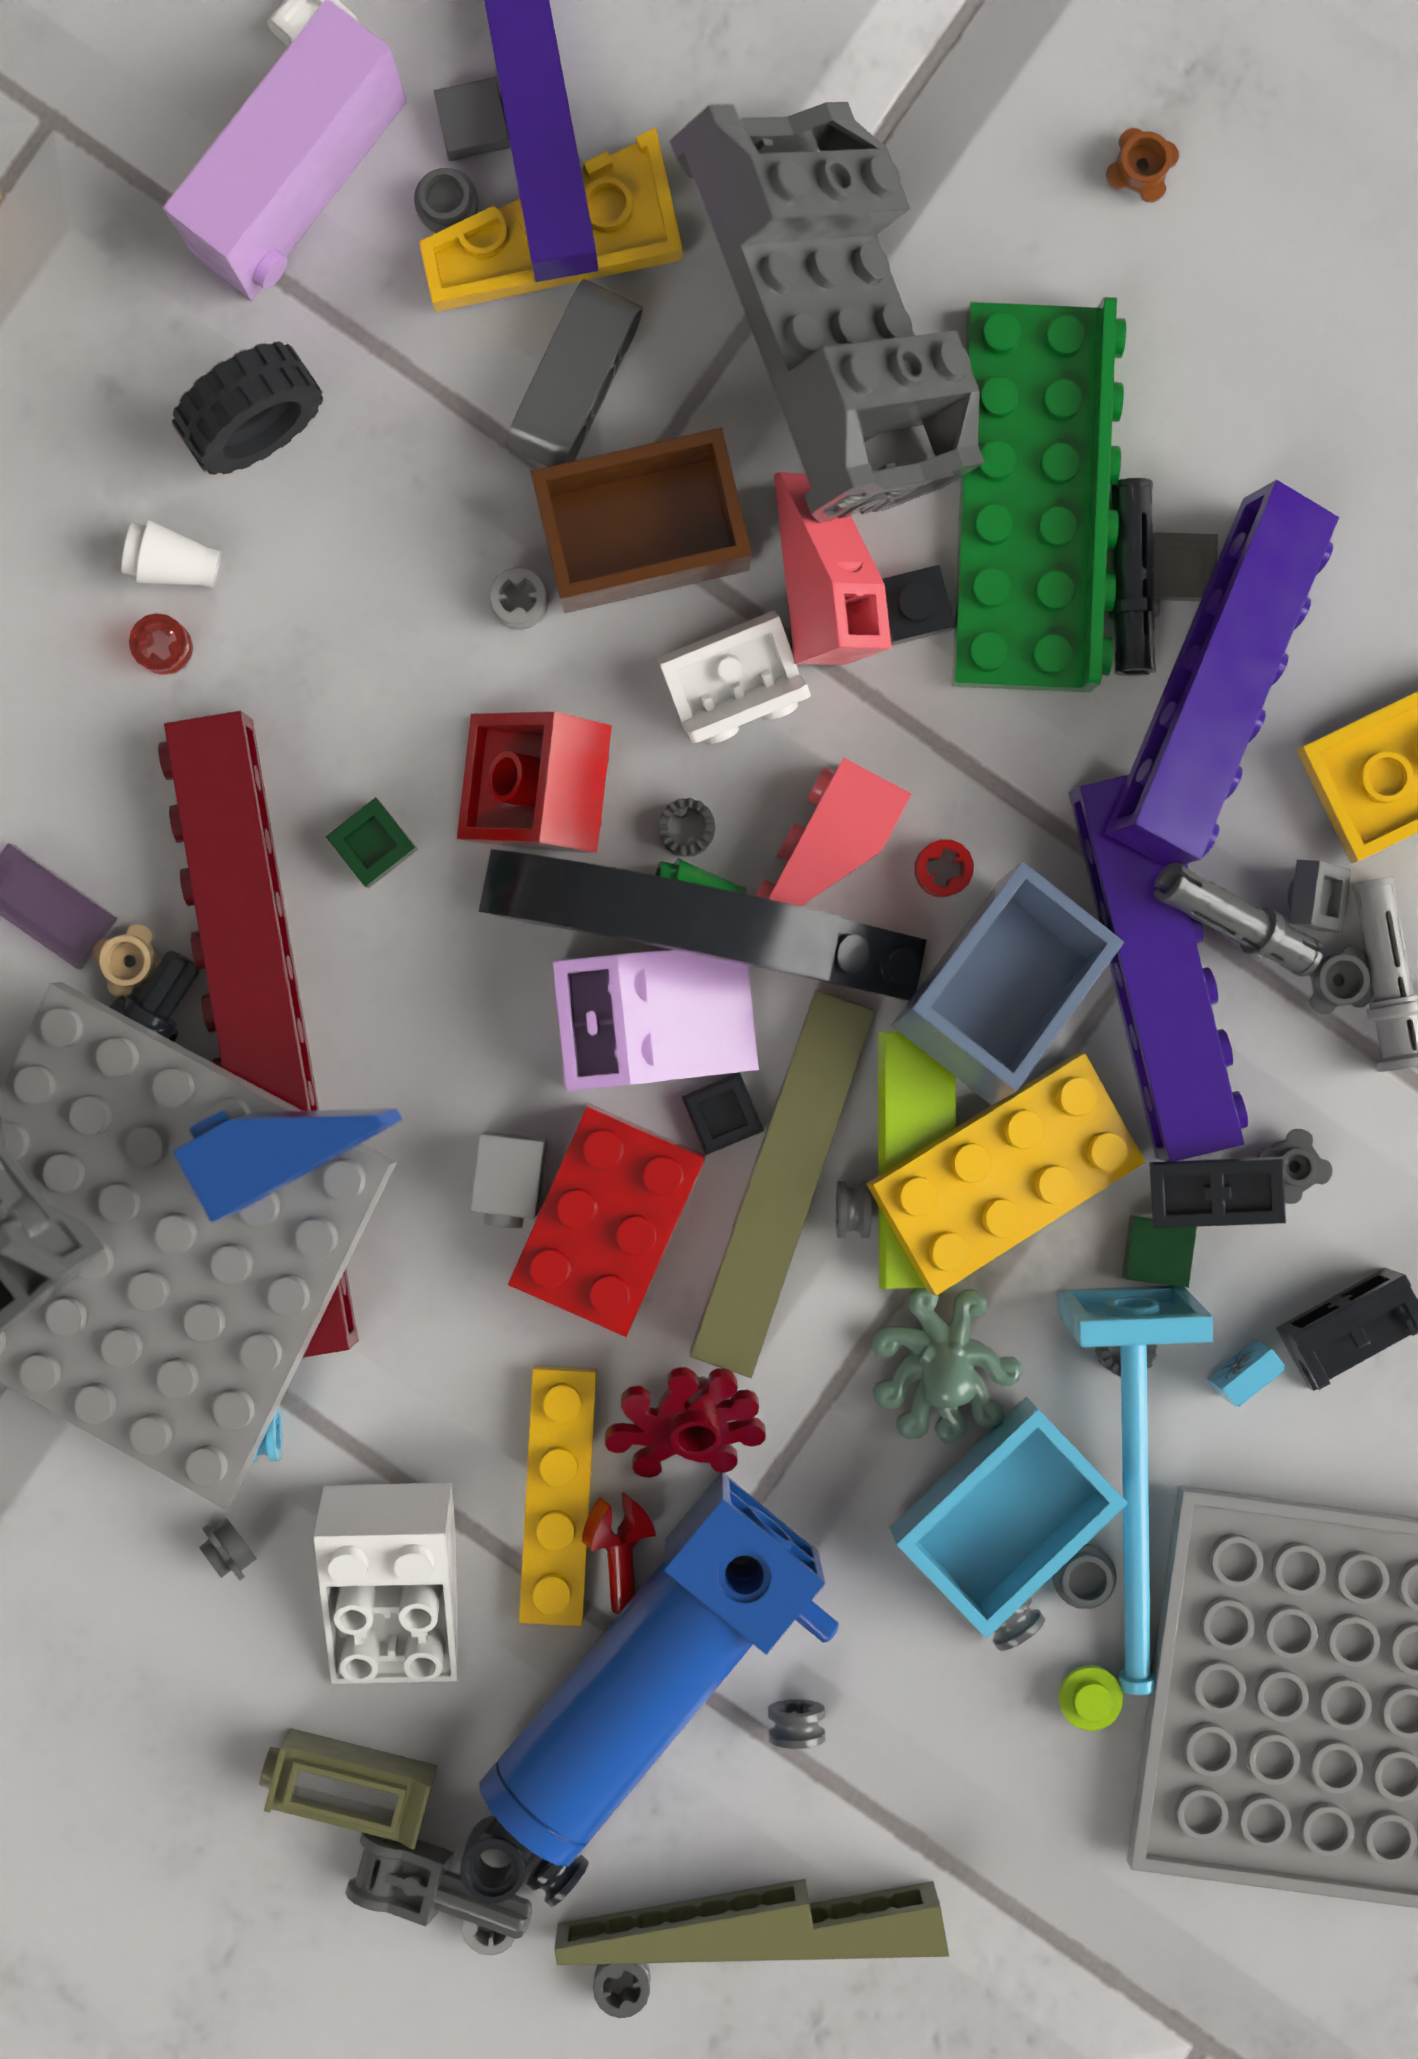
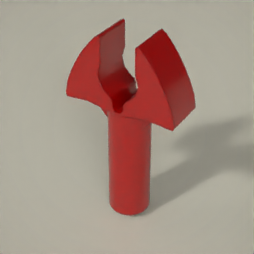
(619, 1546)

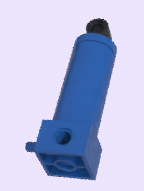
(644, 1683)

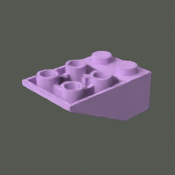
(652, 1018)

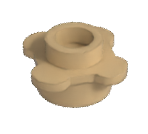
(112, 955)

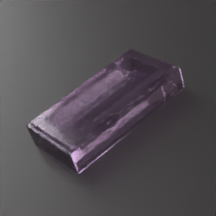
(50, 907)

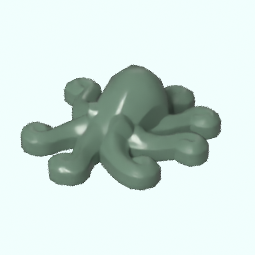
(943, 1364)

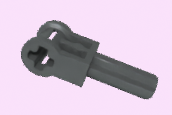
(420, 1884)

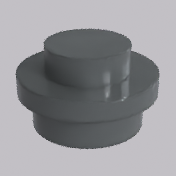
(445, 198)
(1086, 1578)

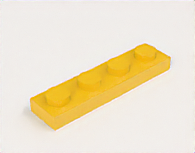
(557, 1495)

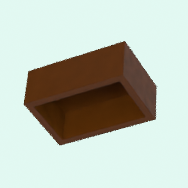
(642, 520)

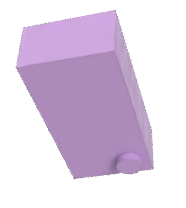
(288, 150)

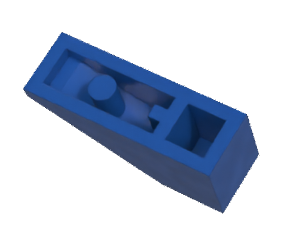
(260, 1152)

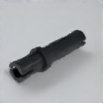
(1133, 568)

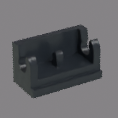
(1217, 1192)
(1351, 1326)

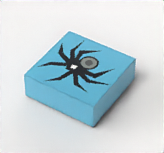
(1246, 1373)

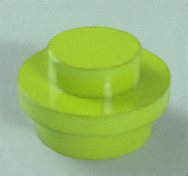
(1090, 1698)

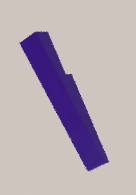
(541, 138)

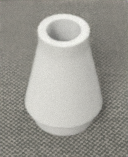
(167, 557)

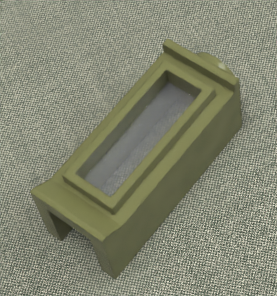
(348, 1786)

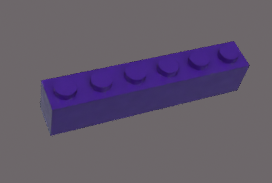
(1223, 676)
(1160, 992)

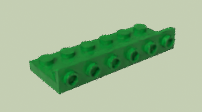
(1039, 505)

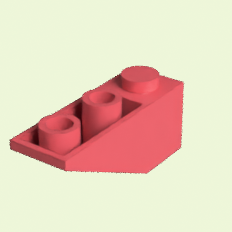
(830, 583)
(845, 831)

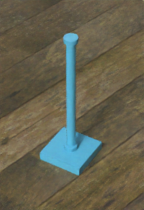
(1133, 1320)

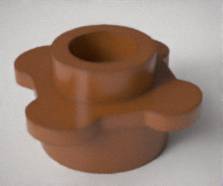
(1152, 149)

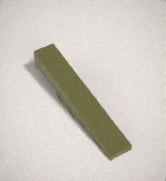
(782, 1185)
(762, 1926)

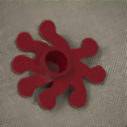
(688, 1422)

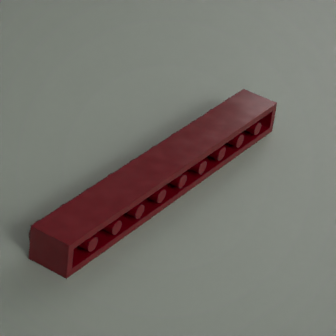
(243, 930)

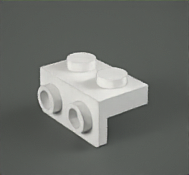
(733, 679)

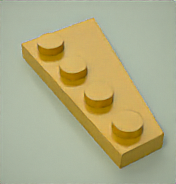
(629, 218)

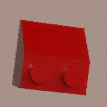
(534, 781)

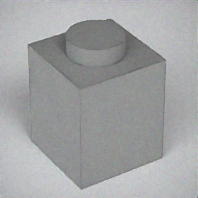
(508, 1178)

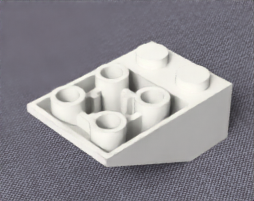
(388, 1582)

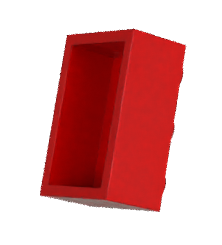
(607, 1220)

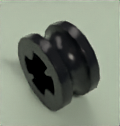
(557, 1880)

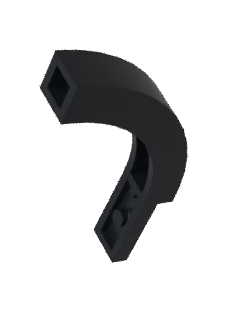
(701, 922)

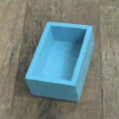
(1006, 1517)

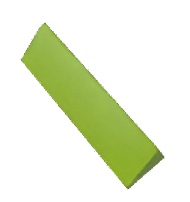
(913, 1111)

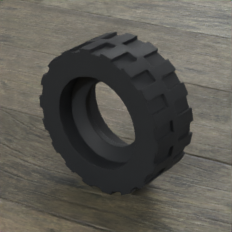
(247, 407)

